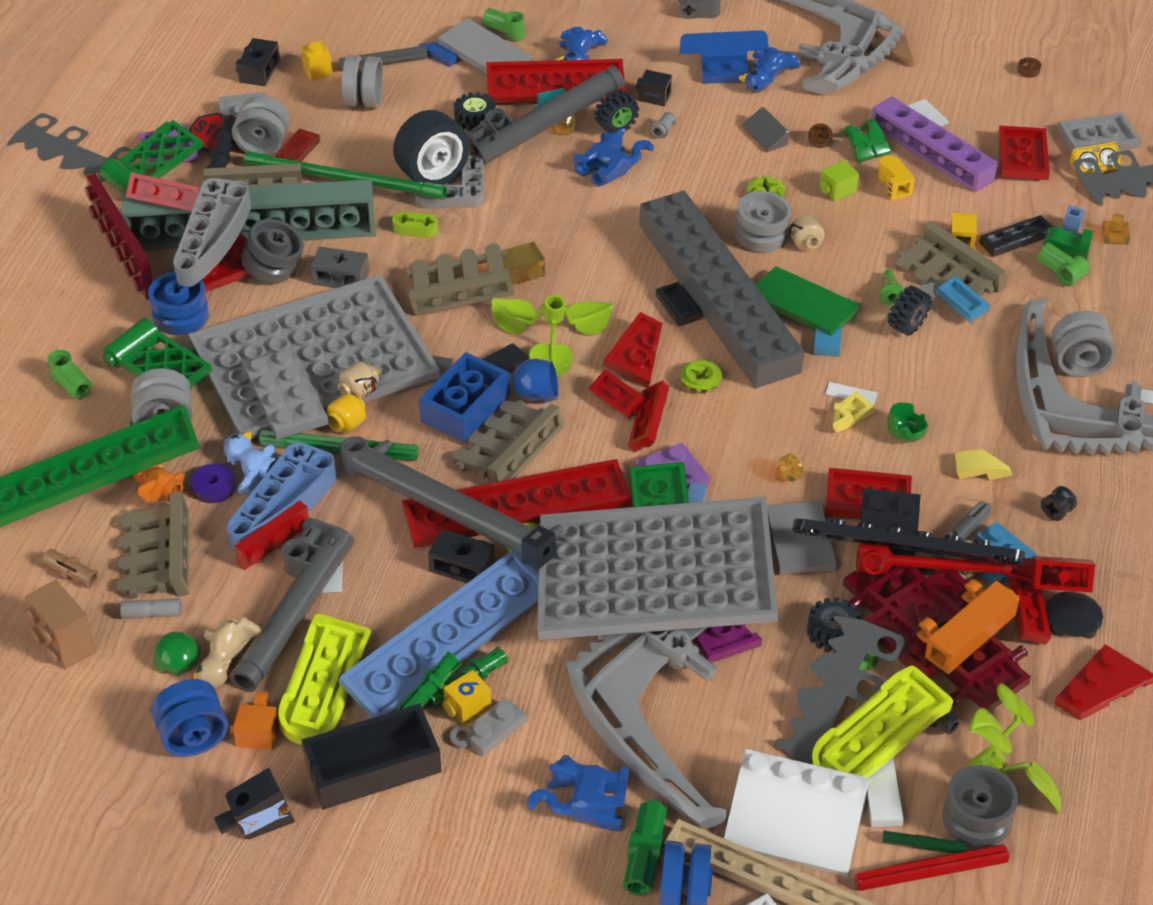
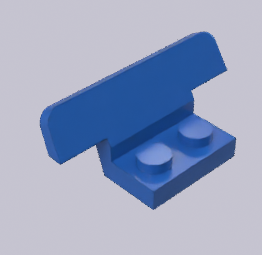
(723, 52)

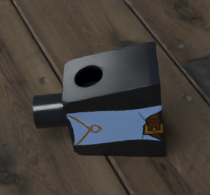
(255, 807)

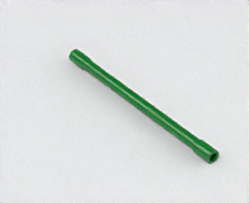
(425, 189)

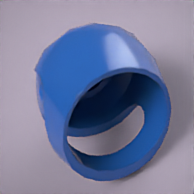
(536, 380)

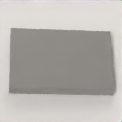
(1099, 130)
(795, 551)

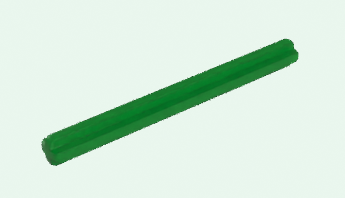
(332, 444)

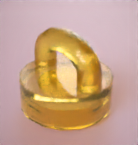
(569, 122)
(790, 467)

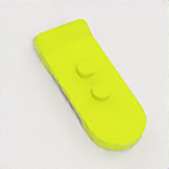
(314, 695)
(883, 724)

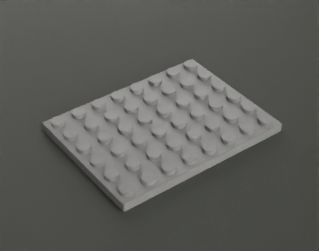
(328, 336)
(658, 569)

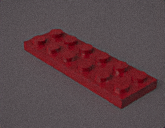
(119, 235)

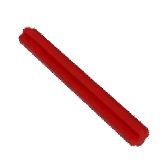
(931, 867)

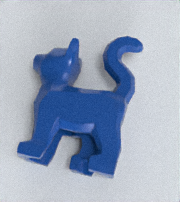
(609, 158)
(588, 799)

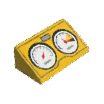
(1100, 153)

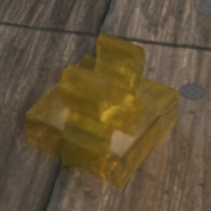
(1116, 231)

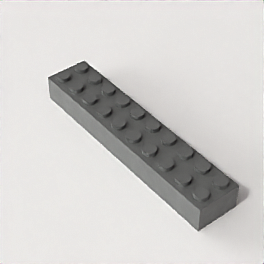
(721, 289)

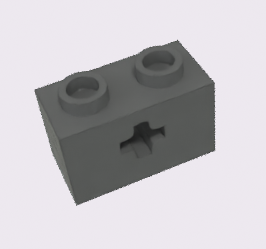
(338, 267)

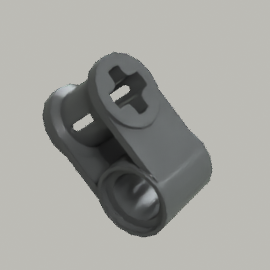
(699, 8)

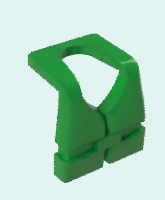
(867, 145)

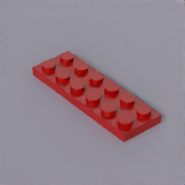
(525, 79)

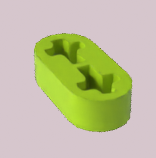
(415, 224)

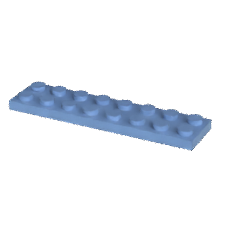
(455, 625)

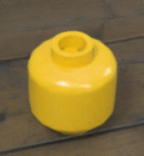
(346, 413)

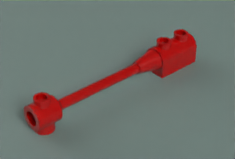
(1040, 571)

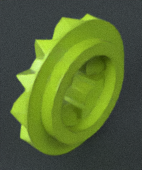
(773, 185)
(700, 368)

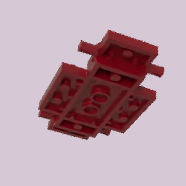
(908, 597)

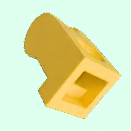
(895, 176)

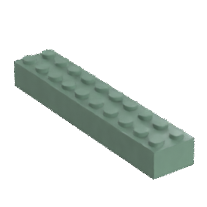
(313, 209)

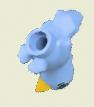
(254, 461)

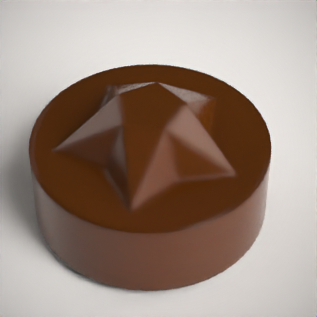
(1029, 67)
(820, 135)

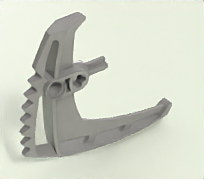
(846, 59)
(1105, 428)
(621, 687)

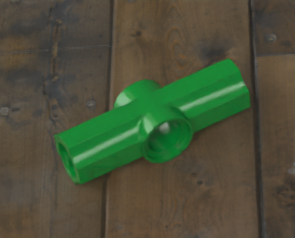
(645, 848)

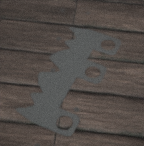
(52, 146)
(1128, 178)
(840, 678)

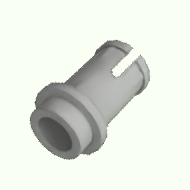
(661, 128)

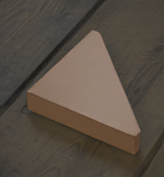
(901, 51)

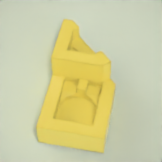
(851, 411)
(980, 462)

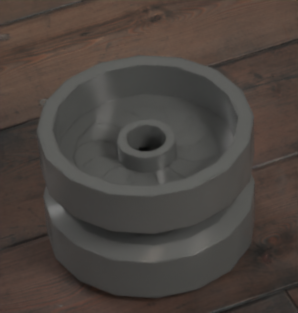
(272, 251)
(980, 806)

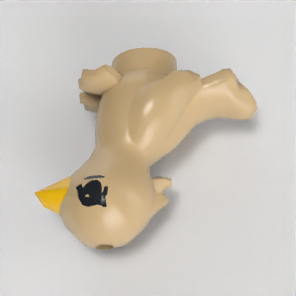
(225, 645)

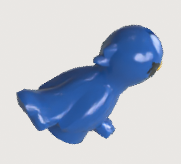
(579, 41)
(767, 67)

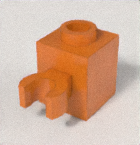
(255, 724)

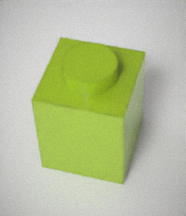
(839, 180)

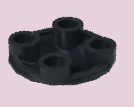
(1073, 614)

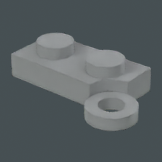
(490, 728)

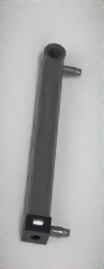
(534, 545)

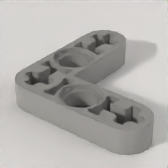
(461, 192)

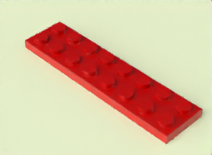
(526, 498)

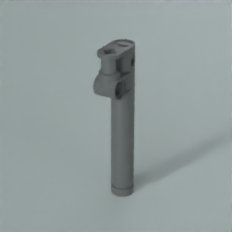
(501, 134)
(312, 561)

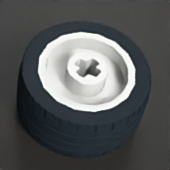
(431, 147)

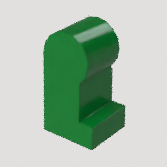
(1069, 242)

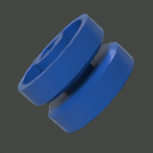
(176, 307)
(189, 718)
(686, 878)

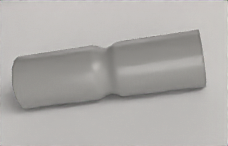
(148, 608)

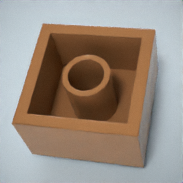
(59, 624)

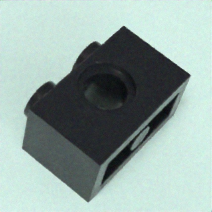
(258, 62)
(460, 556)

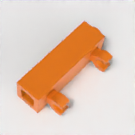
(971, 627)

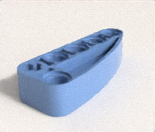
(298, 475)

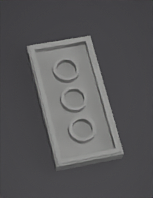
(479, 45)

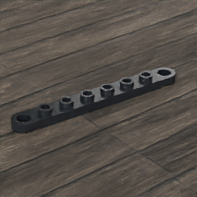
(919, 542)

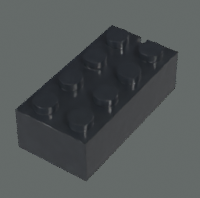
(371, 756)

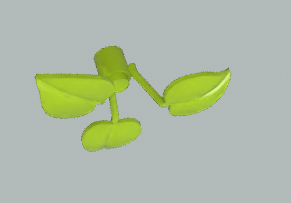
(516, 314)
(987, 726)

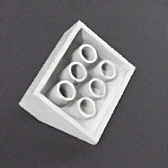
(797, 812)

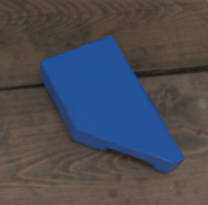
(441, 54)

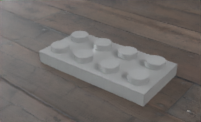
(285, 393)

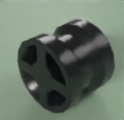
(1058, 503)

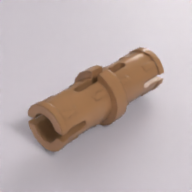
(84, 574)

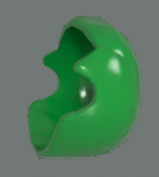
(905, 423)
(176, 653)

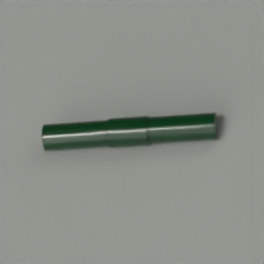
(923, 842)

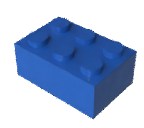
(464, 397)

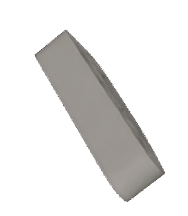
(211, 229)

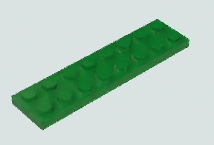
(96, 464)

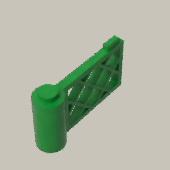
(118, 171)
(138, 344)

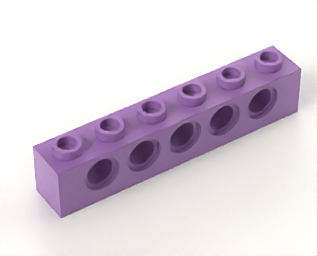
(934, 144)

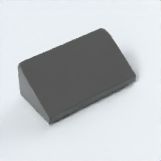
(766, 130)

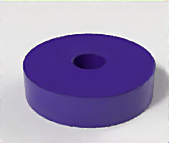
(223, 481)

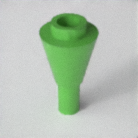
(890, 288)

